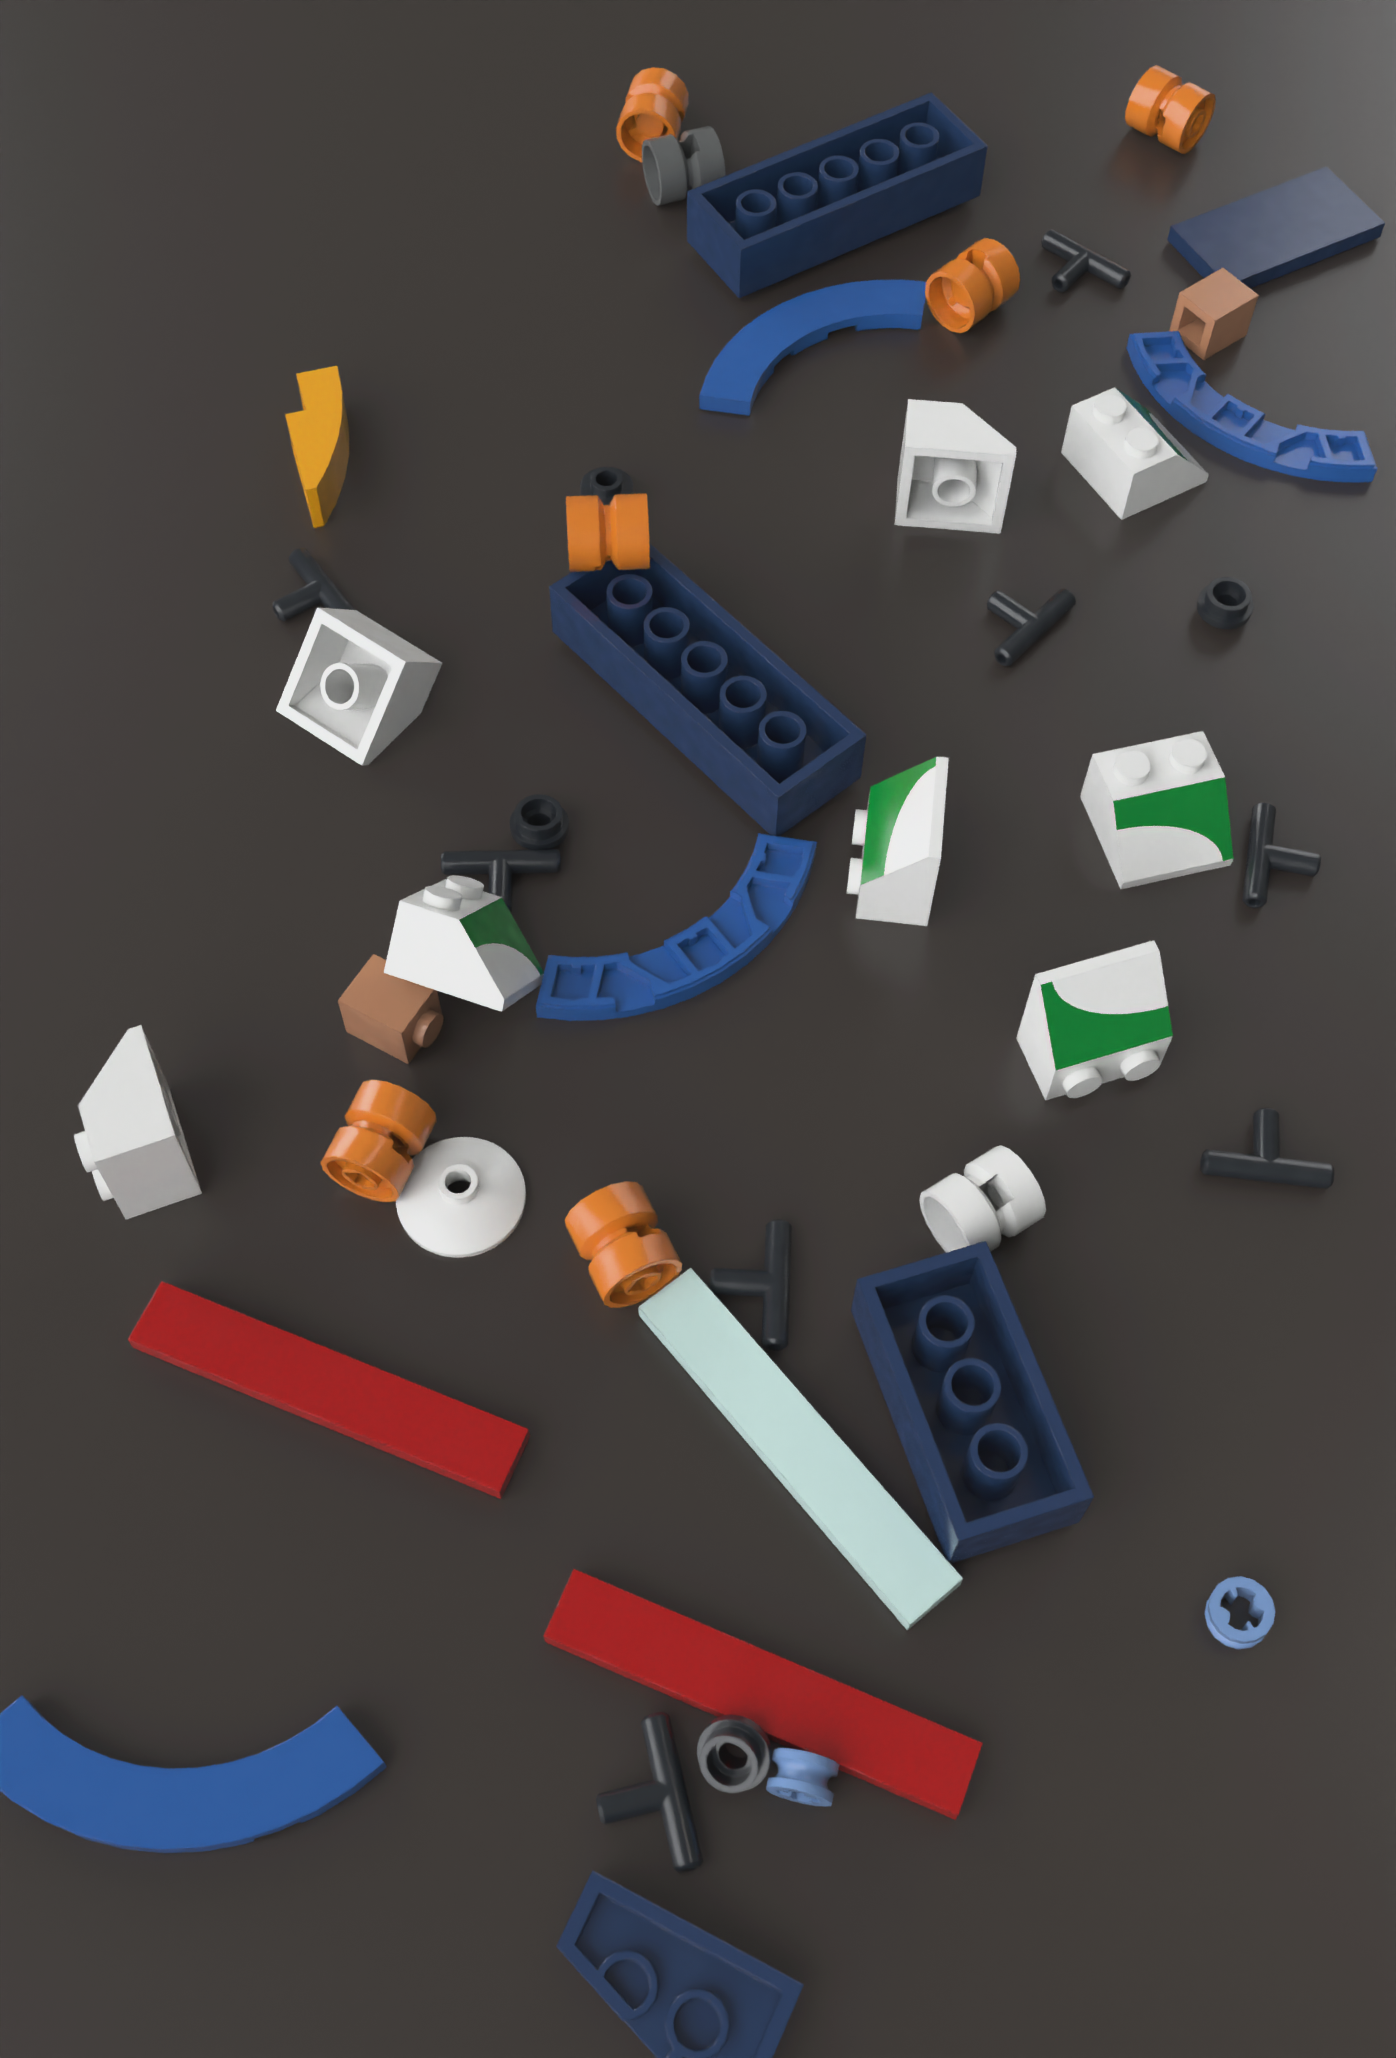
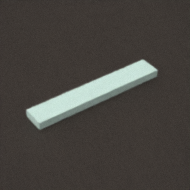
(801, 1449)

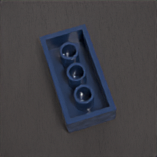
(969, 1402)

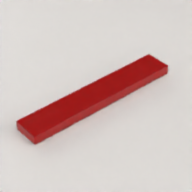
(331, 1389)
(782, 1697)

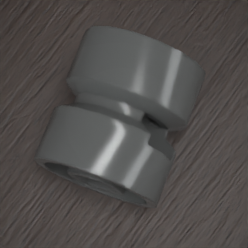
(681, 165)

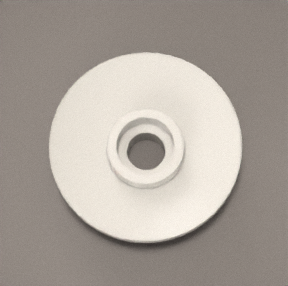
(465, 1221)

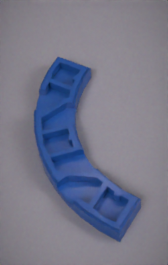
(799, 323)
(1238, 428)
(693, 958)
(180, 1806)

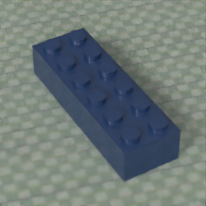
(835, 194)
(710, 688)

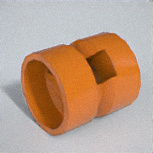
(652, 109)
(1170, 109)
(972, 285)
(608, 532)
(376, 1146)
(626, 1251)

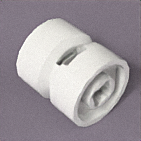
(989, 1200)

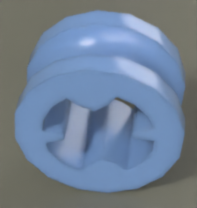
(1260, 1607)
(802, 1777)

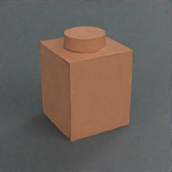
(1213, 313)
(390, 1011)

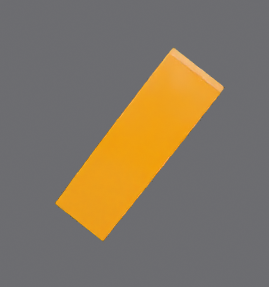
(320, 440)

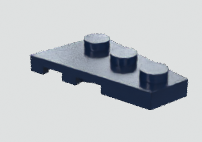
(673, 1980)

